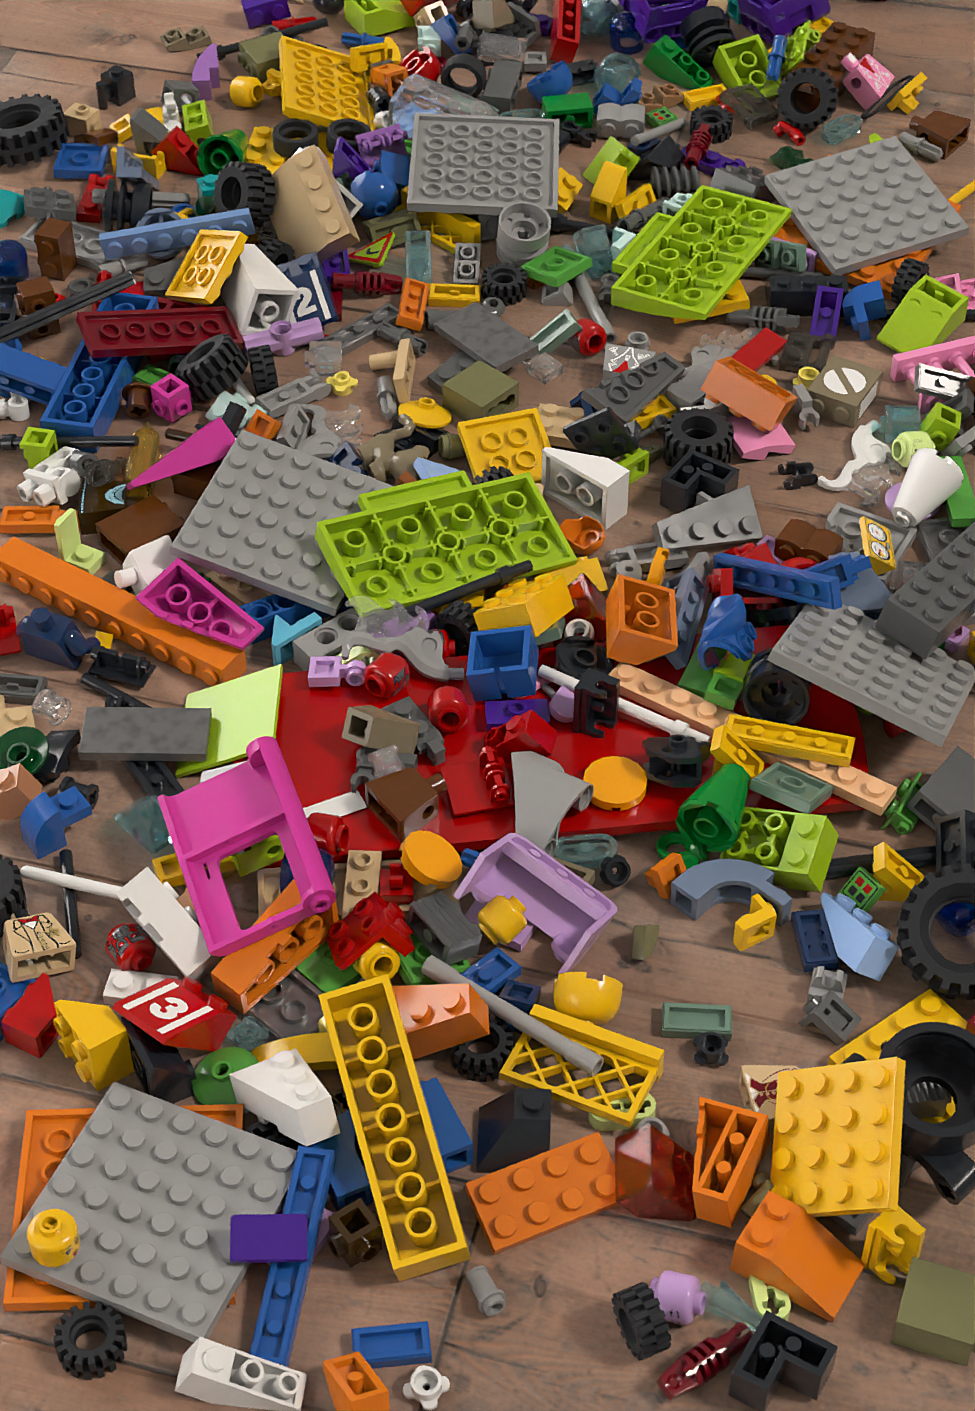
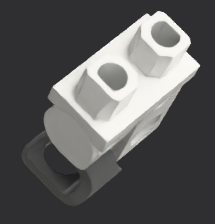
(55, 477)

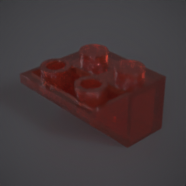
(654, 1176)

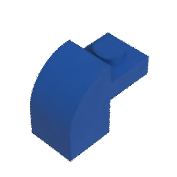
(609, 94)
(862, 305)
(46, 817)

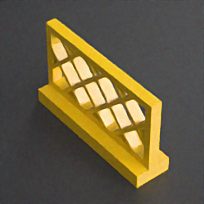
(620, 1051)

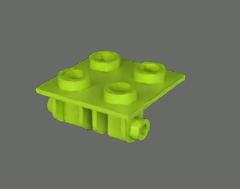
(798, 45)
(612, 152)

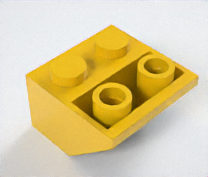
(94, 1041)

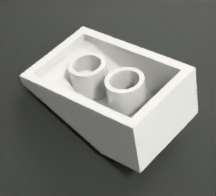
(586, 484)

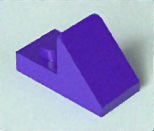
(347, 160)
(826, 311)

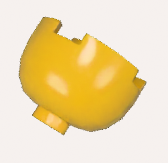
(587, 997)

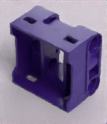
(779, 16)
(656, 21)

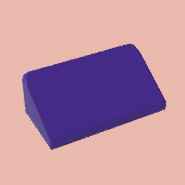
(268, 1238)

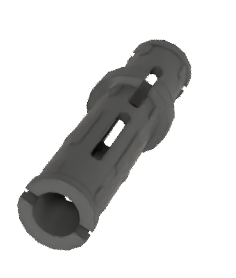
(639, 217)

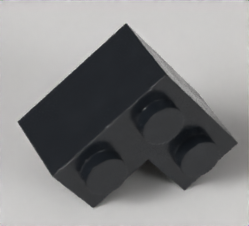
(696, 474)
(779, 1355)

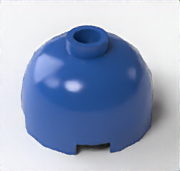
(552, 82)
(376, 193)

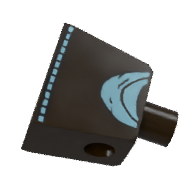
(102, 502)

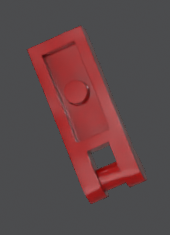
(87, 210)

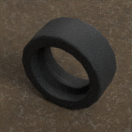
(467, 62)
(290, 129)
(347, 129)

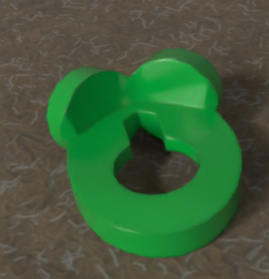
(692, 855)

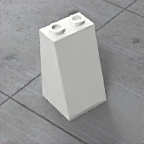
(257, 292)

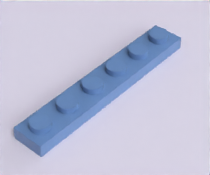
(172, 233)

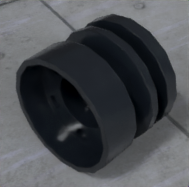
(704, 32)
(124, 205)
(773, 701)

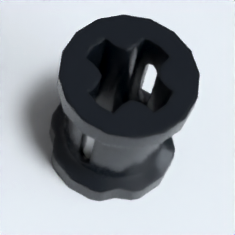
(90, 792)

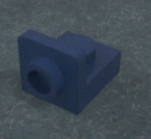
(521, 996)

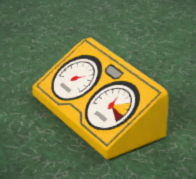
(877, 545)

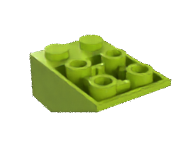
(377, 16)
(924, 316)
(788, 844)

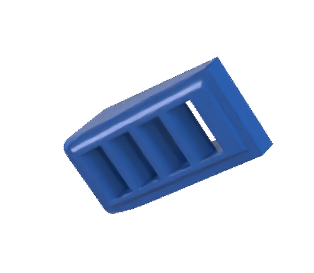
(447, 29)

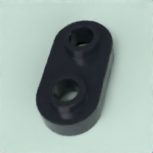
(768, 617)

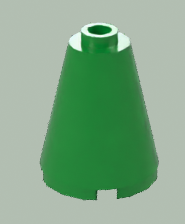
(220, 150)
(715, 809)

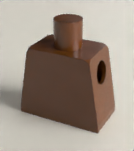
(942, 130)
(404, 800)

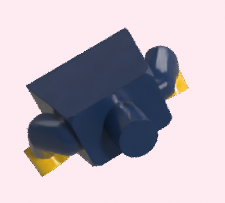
(57, 638)

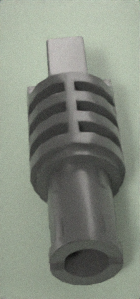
(762, 317)

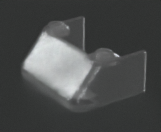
(436, 97)

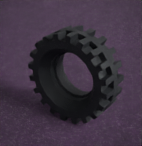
(30, 129)
(914, 931)

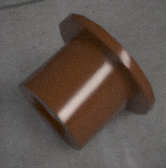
(138, 399)

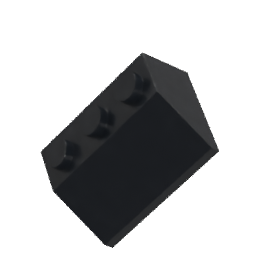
(799, 292)

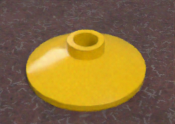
(426, 413)

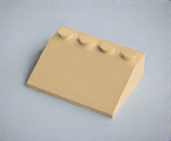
(310, 207)

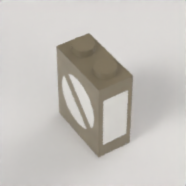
(844, 390)

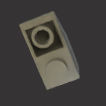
(491, 15)
(380, 729)

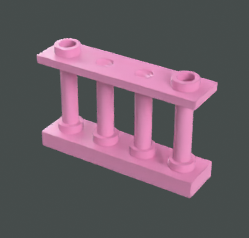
(944, 356)

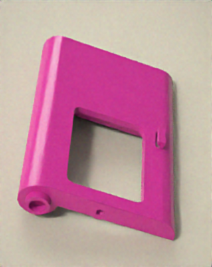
(230, 816)

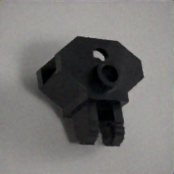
(677, 758)

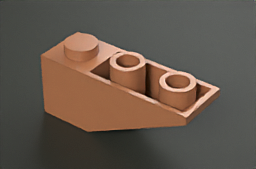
(16, 791)

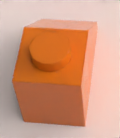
(355, 1384)

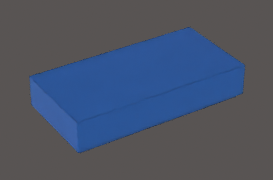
(393, 1344)

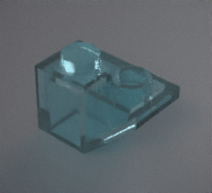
(595, 244)
(418, 255)
(145, 823)

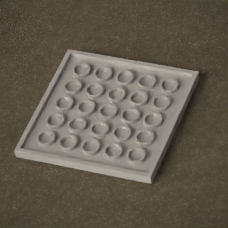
(482, 163)
(866, 206)
(263, 519)
(874, 671)
(156, 1210)

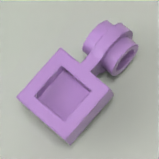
(329, 670)

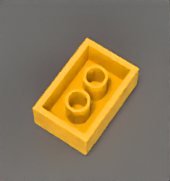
(527, 603)

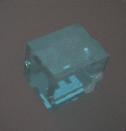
(899, 420)

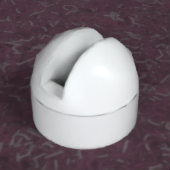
(381, 119)

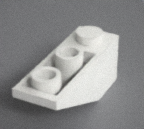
(238, 1378)

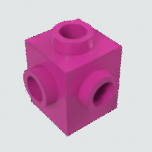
(171, 398)

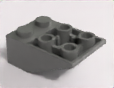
(742, 181)

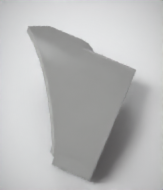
(544, 797)

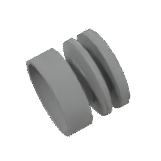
(522, 233)

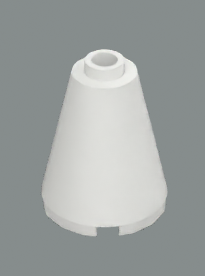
(925, 486)

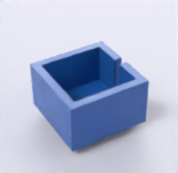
(502, 663)

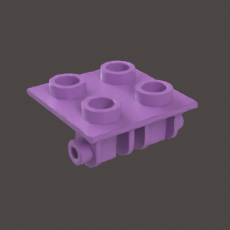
(385, 139)

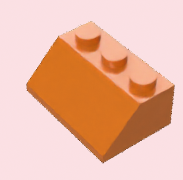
(747, 394)
(640, 621)

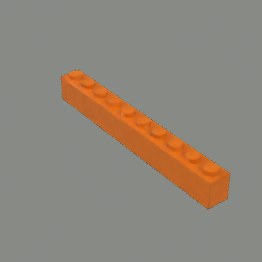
(116, 613)

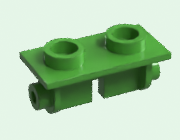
(897, 813)

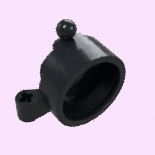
(944, 1057)

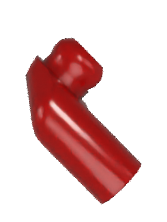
(793, 132)

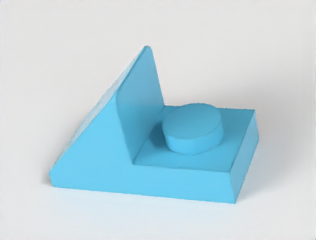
(284, 635)

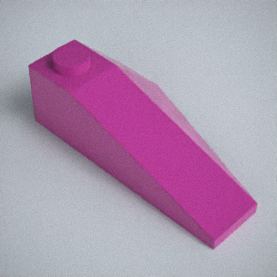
(200, 449)
(195, 604)

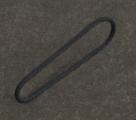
(865, 116)

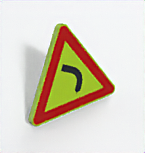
(374, 252)

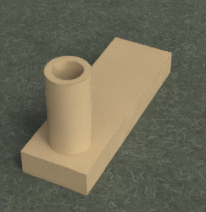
(404, 364)

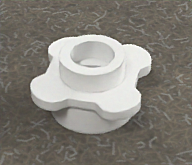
(426, 1376)

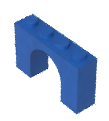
(349, 1177)

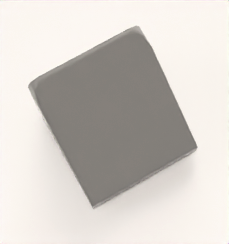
(557, 296)

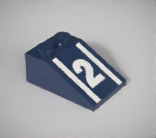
(314, 289)

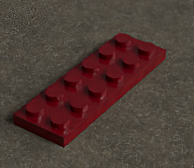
(154, 330)

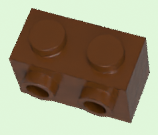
(55, 249)
(33, 296)

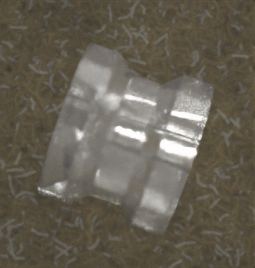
(51, 707)
(386, 761)

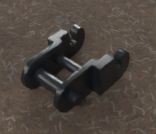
(802, 471)

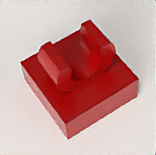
(396, 884)

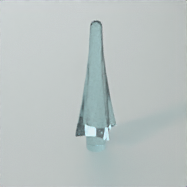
(729, 1305)

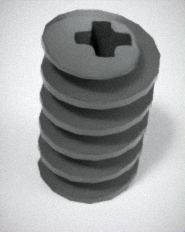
(673, 180)

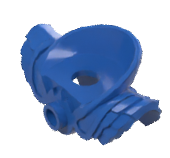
(726, 629)

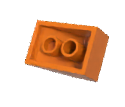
(796, 1256)

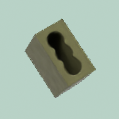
(260, 55)
(480, 392)
(937, 1312)

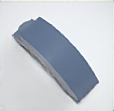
(727, 881)

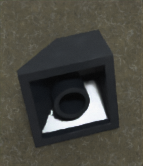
(660, 154)
(159, 1066)
(513, 1128)

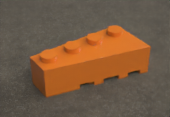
(257, 968)

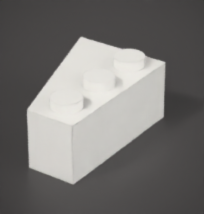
(168, 923)
(287, 1095)

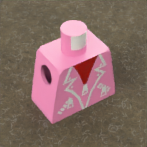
(866, 79)

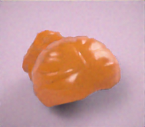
(583, 535)

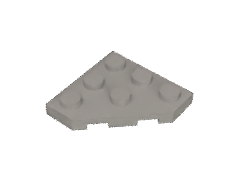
(845, 522)

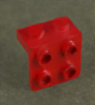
(721, 584)
(365, 926)

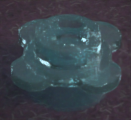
(248, 1041)

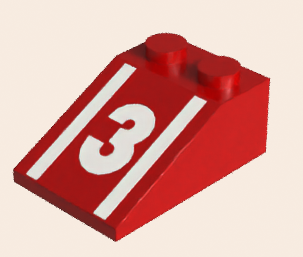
(179, 1014)

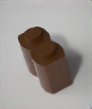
(806, 541)

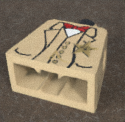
(36, 946)

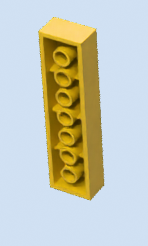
(394, 1128)

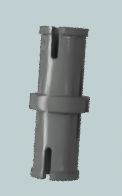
(394, 335)

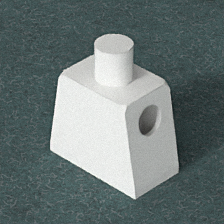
(145, 564)

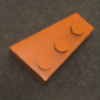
(441, 1016)
(726, 1158)

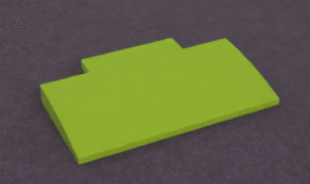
(694, 258)
(440, 536)

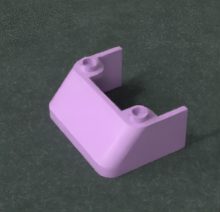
(550, 892)

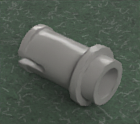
(489, 1297)

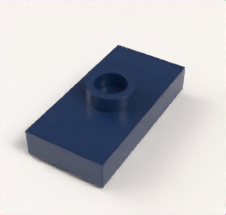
(814, 940)

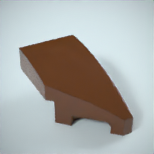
(98, 137)

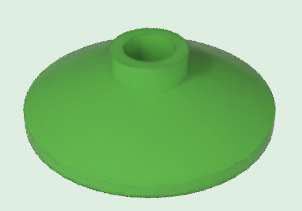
(214, 1088)

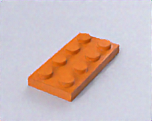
(544, 1193)

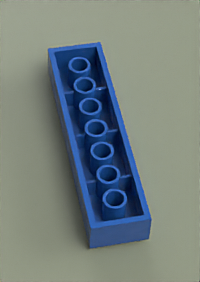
(93, 386)

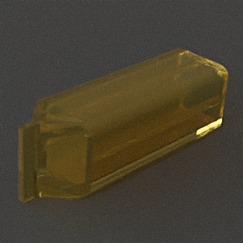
(142, 458)

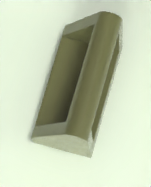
(394, 222)

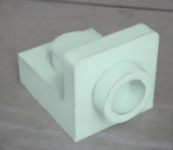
(620, 240)

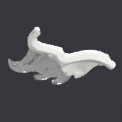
(868, 470)

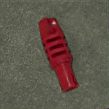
(698, 146)
(367, 282)
(703, 1362)

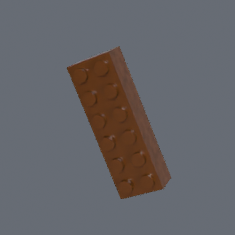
(827, 54)

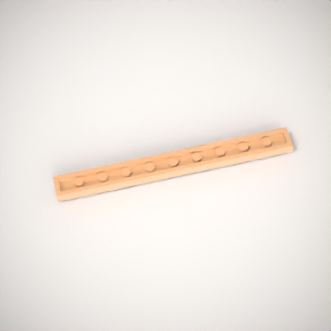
(706, 716)

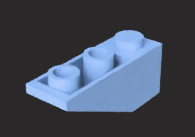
(856, 939)

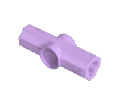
(285, 337)

